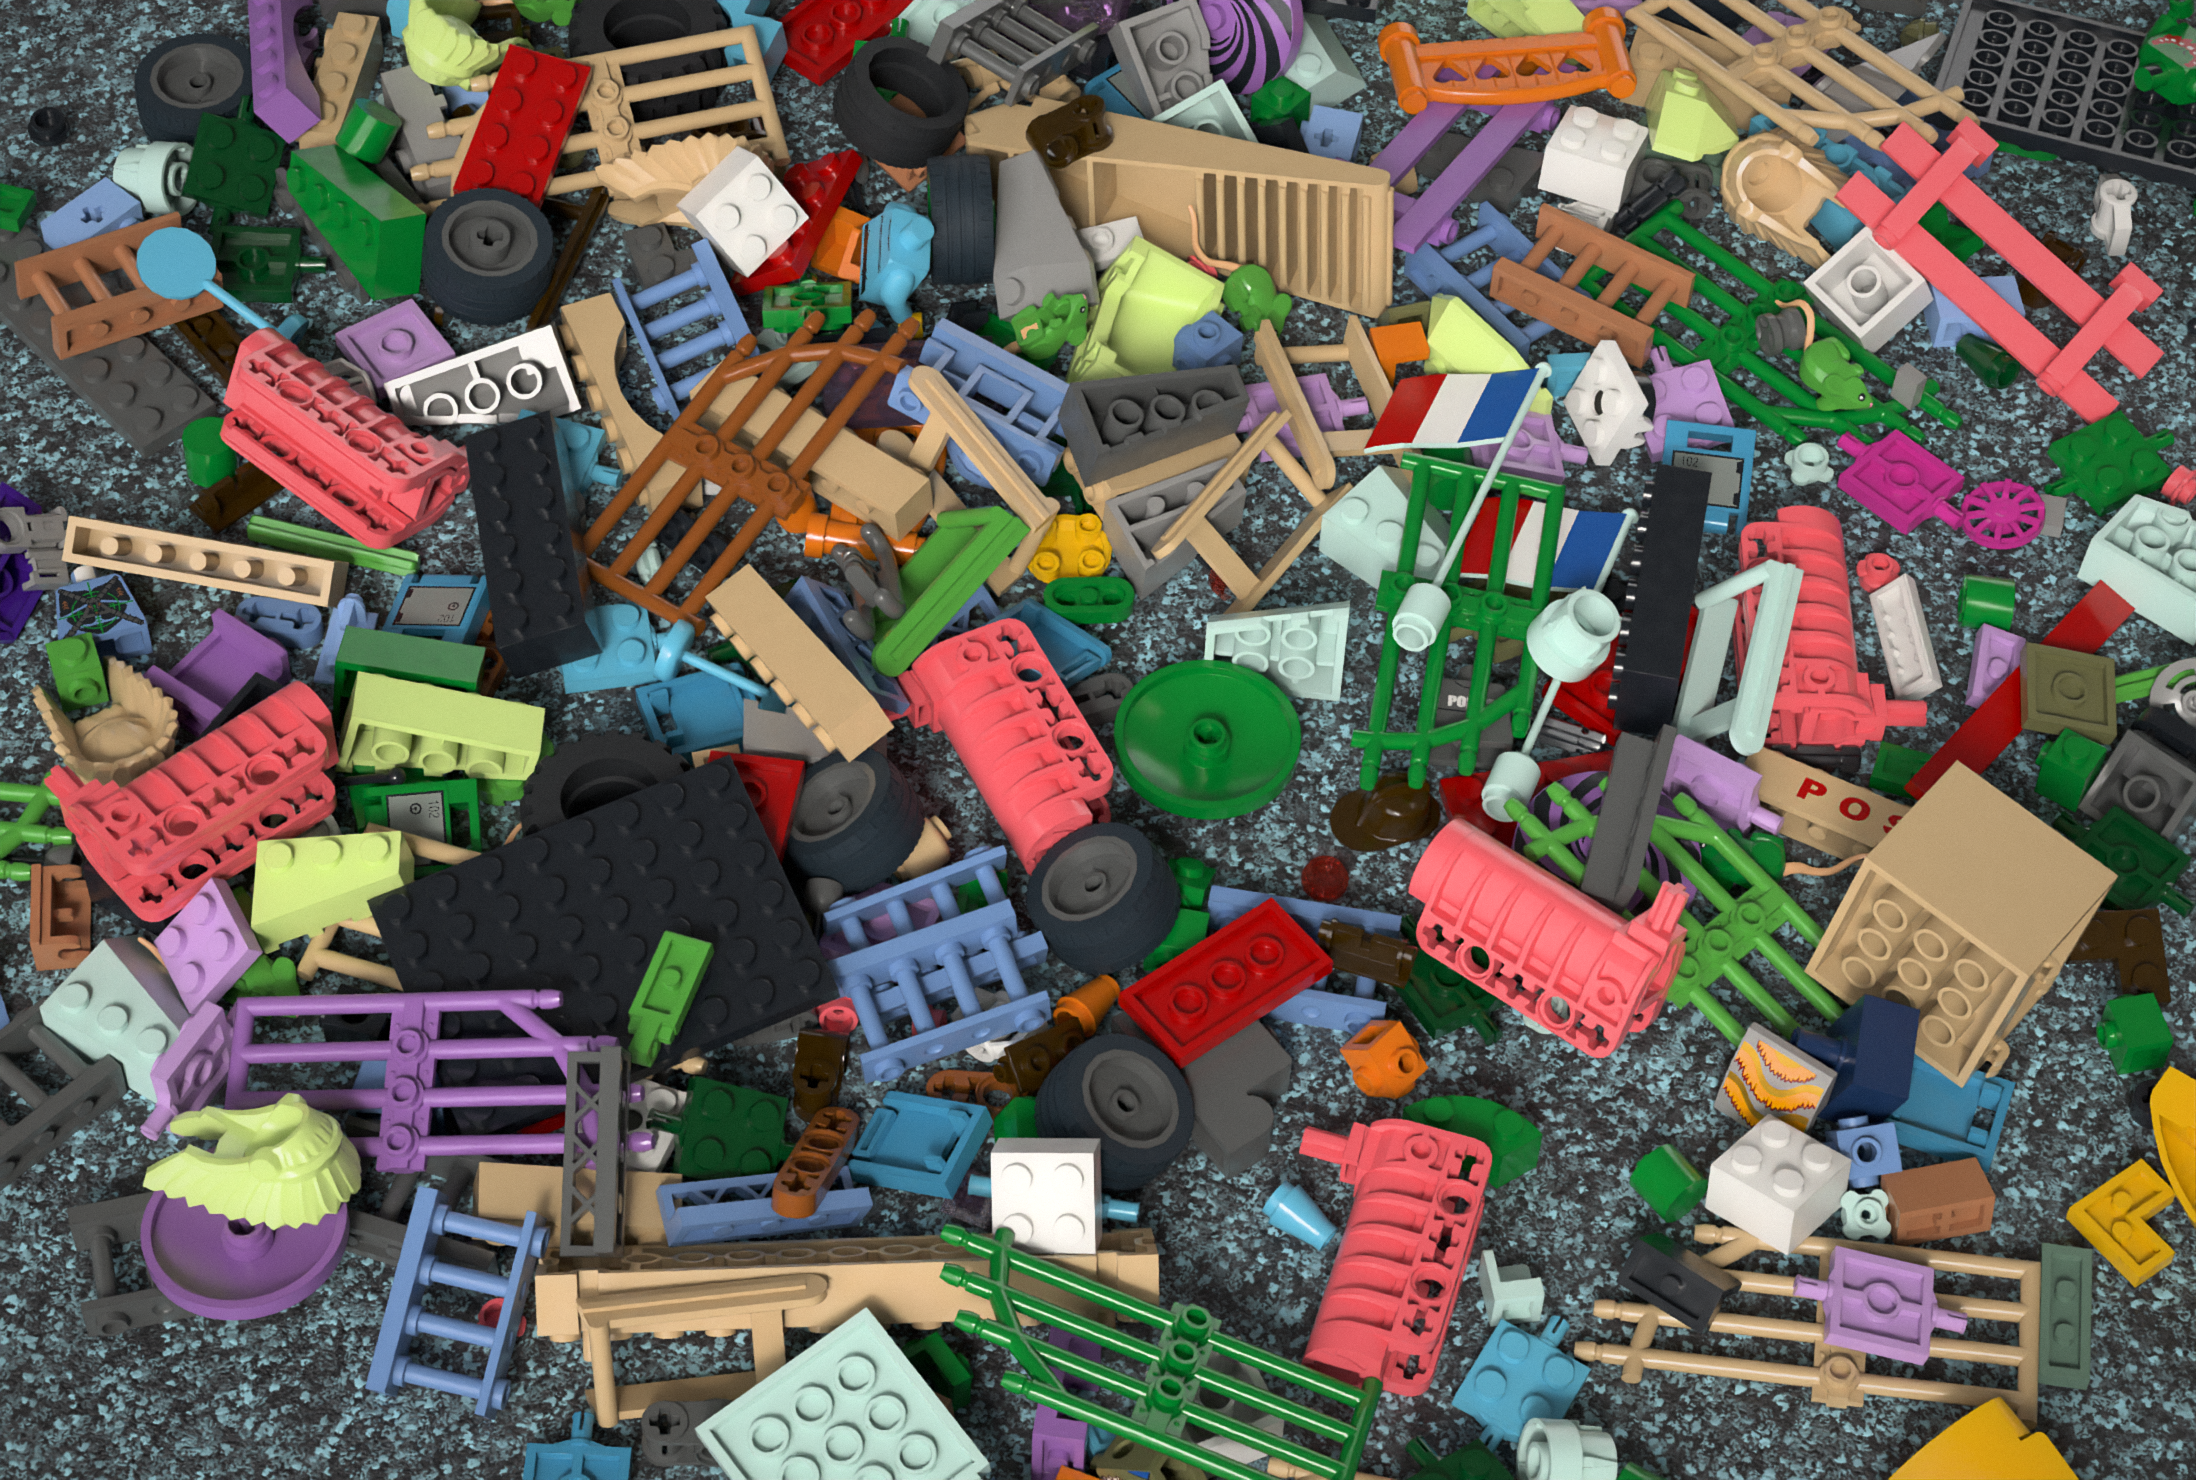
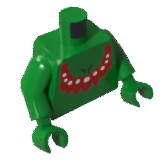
(2169, 56)

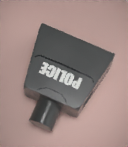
(1452, 708)

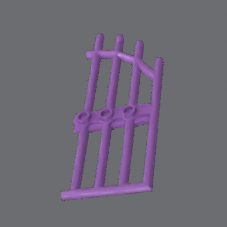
(411, 1071)

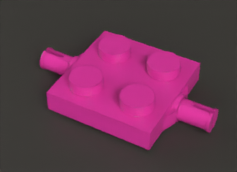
(1900, 481)

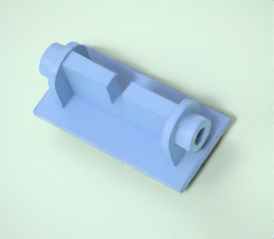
(350, 612)

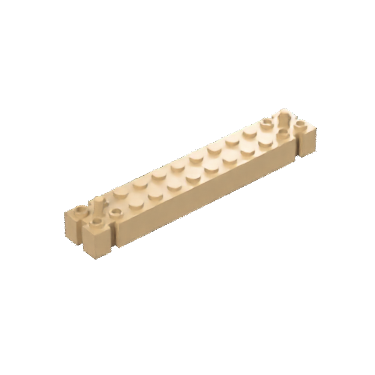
(886, 1274)

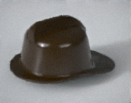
(1385, 815)

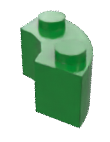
(1508, 1135)

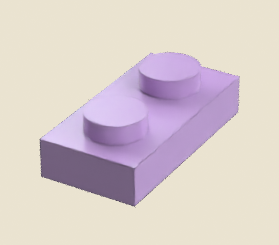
(1993, 660)

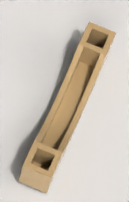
(598, 343)

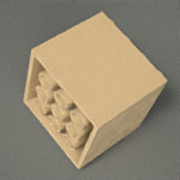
(1962, 919)

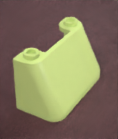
(1141, 309)

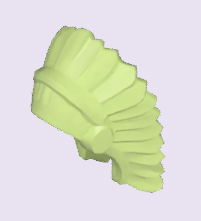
(444, 45)
(268, 1165)

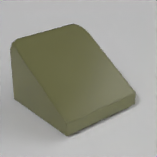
(1406, 314)

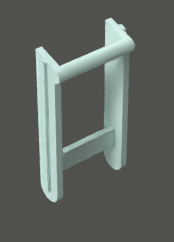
(1750, 712)

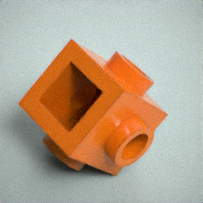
(1384, 1059)

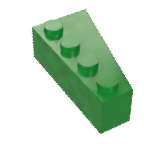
(361, 218)

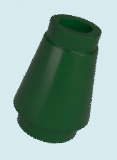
(1988, 361)

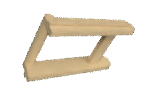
(954, 418)
(1313, 444)
(1216, 551)
(760, 1297)

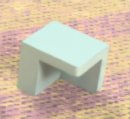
(1509, 1291)

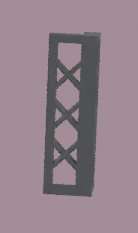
(1626, 818)
(610, 1151)

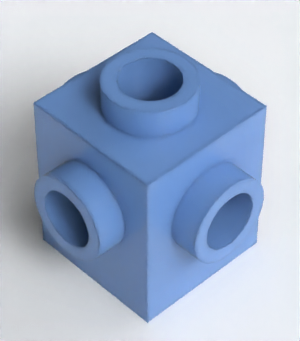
(1207, 344)
(1877, 1147)

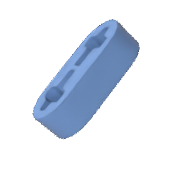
(282, 618)

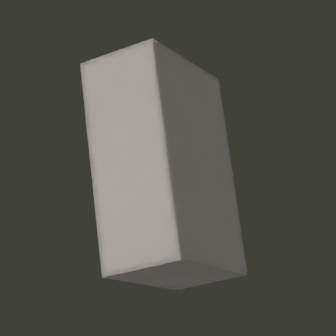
(1908, 386)
(2054, 515)

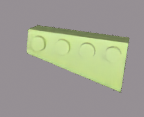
(437, 730)

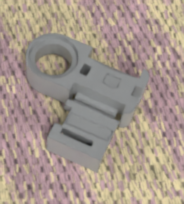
(42, 545)

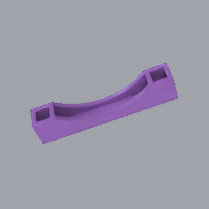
(279, 81)

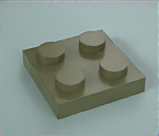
(2068, 691)

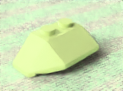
(1688, 117)
(1467, 345)

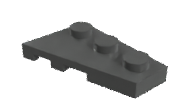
(1503, 183)

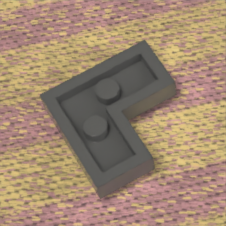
(656, 259)

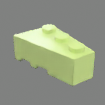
(1527, 17)
(323, 881)

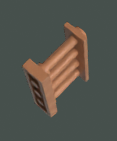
(1576, 314)
(110, 317)

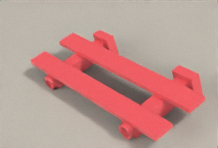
(2100, 320)

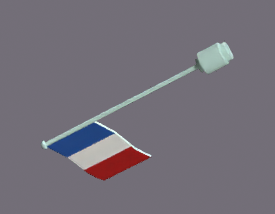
(1451, 414)
(1583, 558)

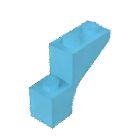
(768, 32)

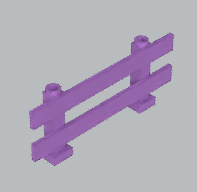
(1431, 215)

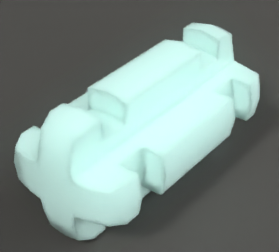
(648, 563)

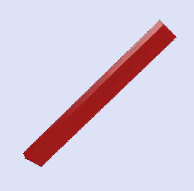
(1999, 717)

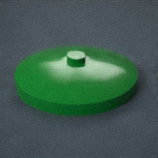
(1207, 739)

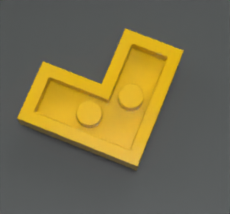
(2116, 1219)

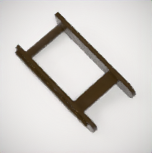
(587, 218)

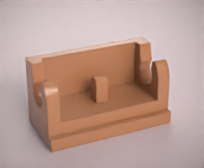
(59, 917)
(1938, 1202)

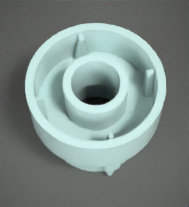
(155, 176)
(1573, 635)
(1565, 1451)

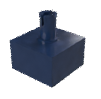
(1871, 1053)

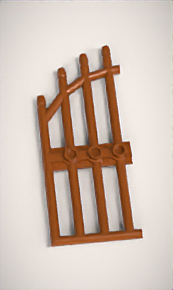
(734, 468)

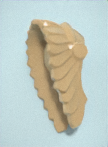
(665, 175)
(1775, 189)
(117, 740)

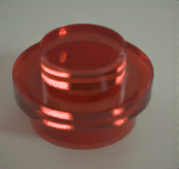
(1324, 878)

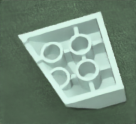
(1323, 65)
(1368, 525)
(2149, 562)
(1290, 646)
(119, 1007)

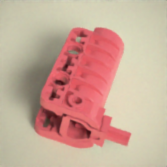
(336, 444)
(1819, 686)
(1011, 735)
(205, 801)
(1548, 937)
(1389, 1251)

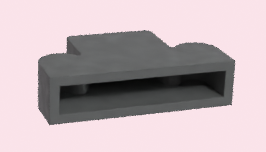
(1232, 1093)

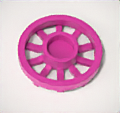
(2003, 514)

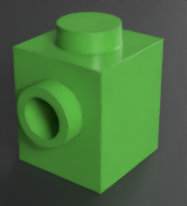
(77, 672)

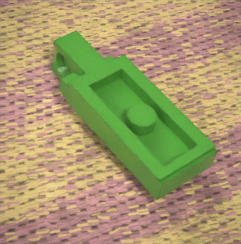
(666, 994)

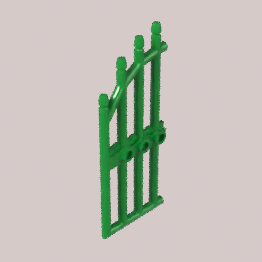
(1737, 342)
(1471, 609)
(1174, 1372)

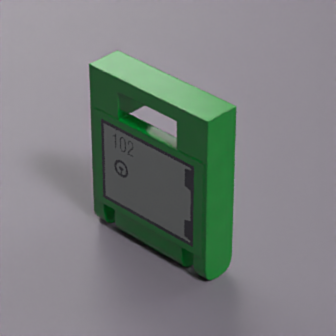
(425, 812)

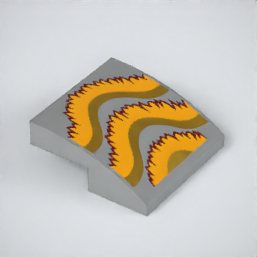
(1774, 1080)

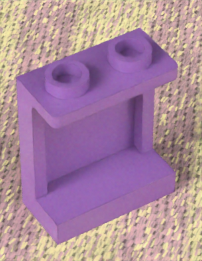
(219, 669)
(1058, 1439)

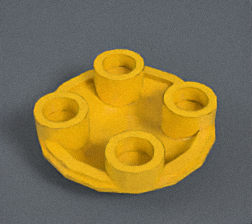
(1072, 549)

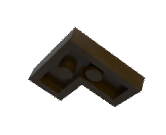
(2134, 946)

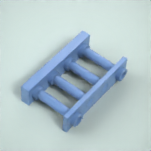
(1433, 274)
(716, 302)
(978, 864)
(946, 946)
(1313, 1004)
(420, 1267)

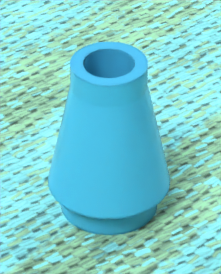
(1299, 1216)

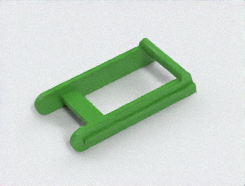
(942, 579)

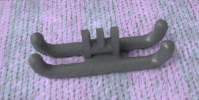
(867, 585)

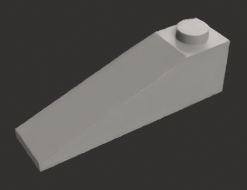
(1164, 55)
(1910, 56)
(1036, 241)
(490, 383)

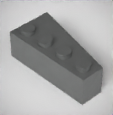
(1148, 417)

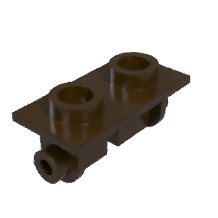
(234, 497)
(1367, 954)
(1034, 1057)

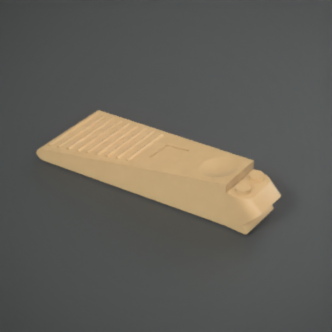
(1299, 215)

